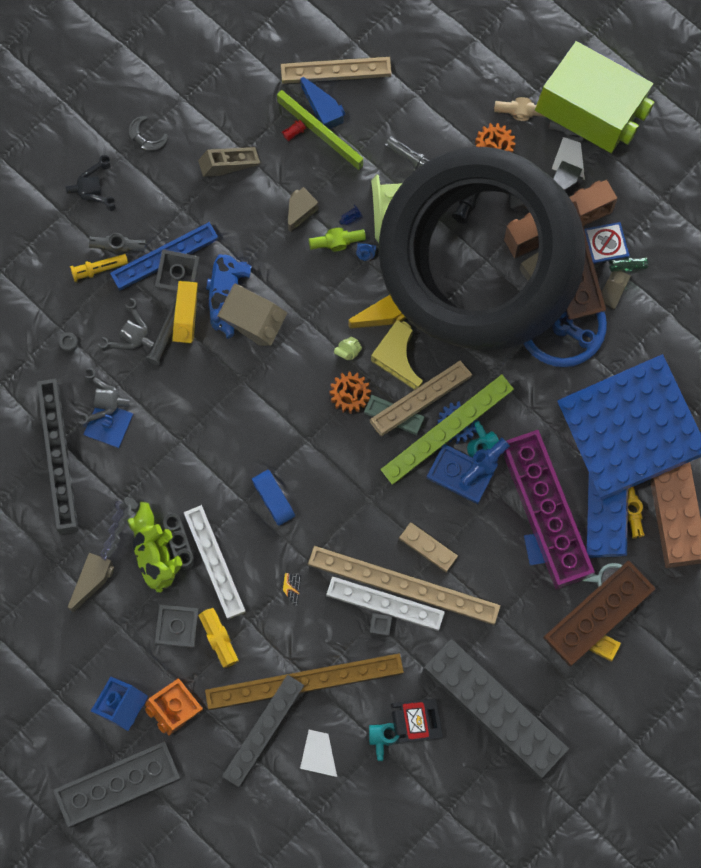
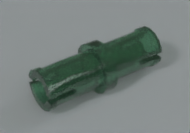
(628, 264)

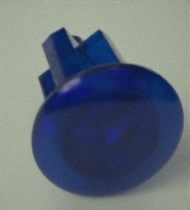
(350, 216)

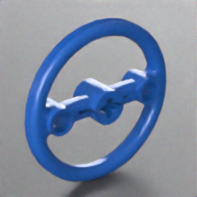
(577, 333)

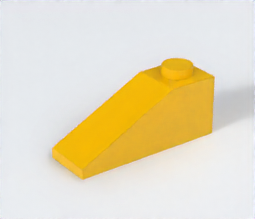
(185, 312)
(381, 313)

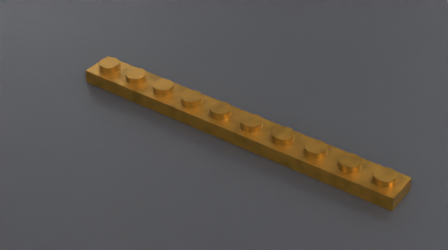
(311, 679)

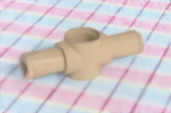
(520, 109)

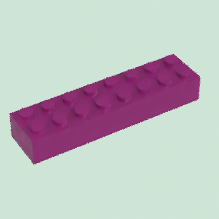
(547, 510)

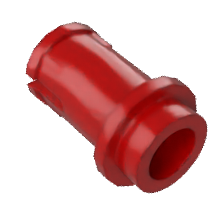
(293, 130)

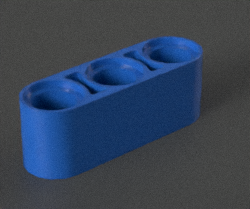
(273, 497)

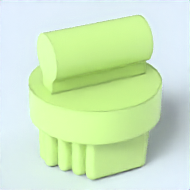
(348, 348)

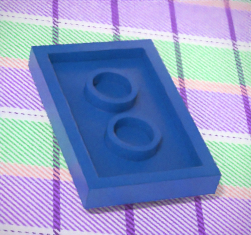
(447, 471)

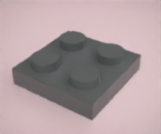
(176, 626)

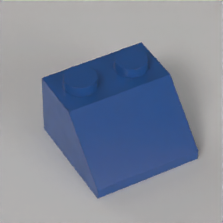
(119, 703)

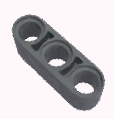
(178, 532)

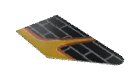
(292, 587)

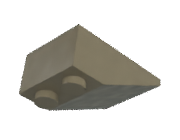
(252, 315)

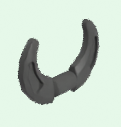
(146, 145)

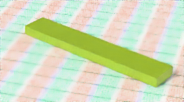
(320, 130)

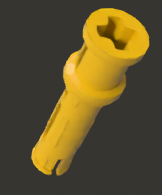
(88, 266)

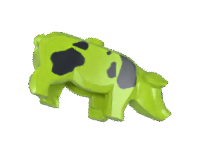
(151, 549)

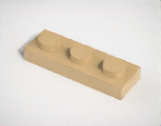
(428, 547)

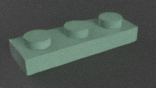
(377, 405)

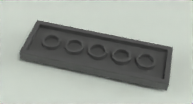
(116, 784)

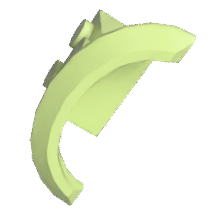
(381, 198)

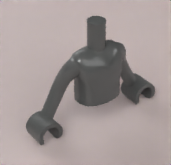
(131, 332)
(105, 398)

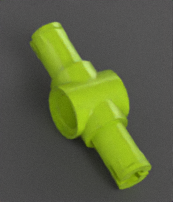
(337, 239)

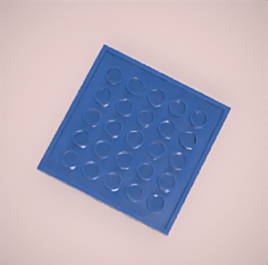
(632, 427)

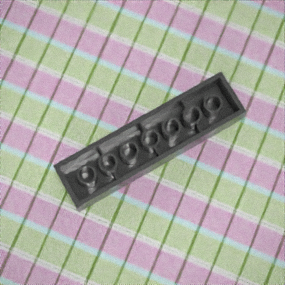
(495, 709)

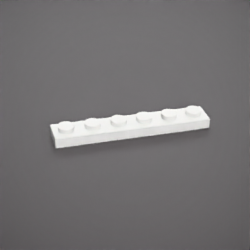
(214, 562)
(385, 603)

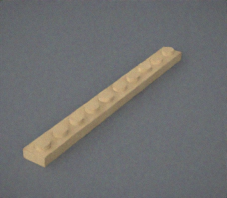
(404, 585)

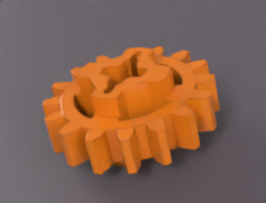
(499, 136)
(343, 396)

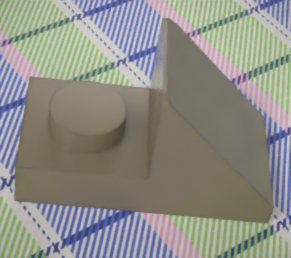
(614, 288)

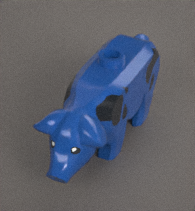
(224, 274)

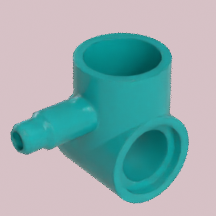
(486, 440)
(377, 738)

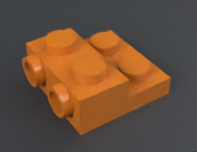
(172, 707)

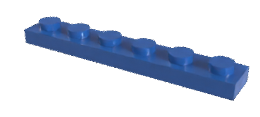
(150, 262)

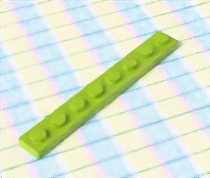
(447, 429)

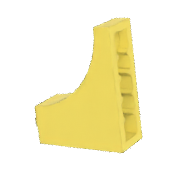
(392, 354)

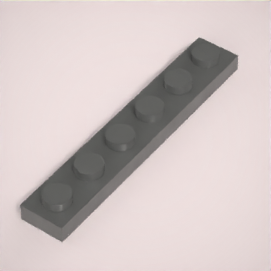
(263, 730)

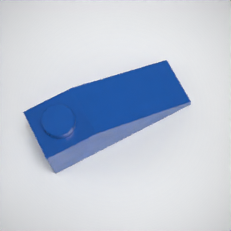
(322, 104)

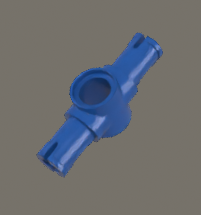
(484, 461)

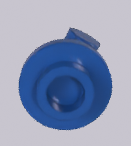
(365, 251)

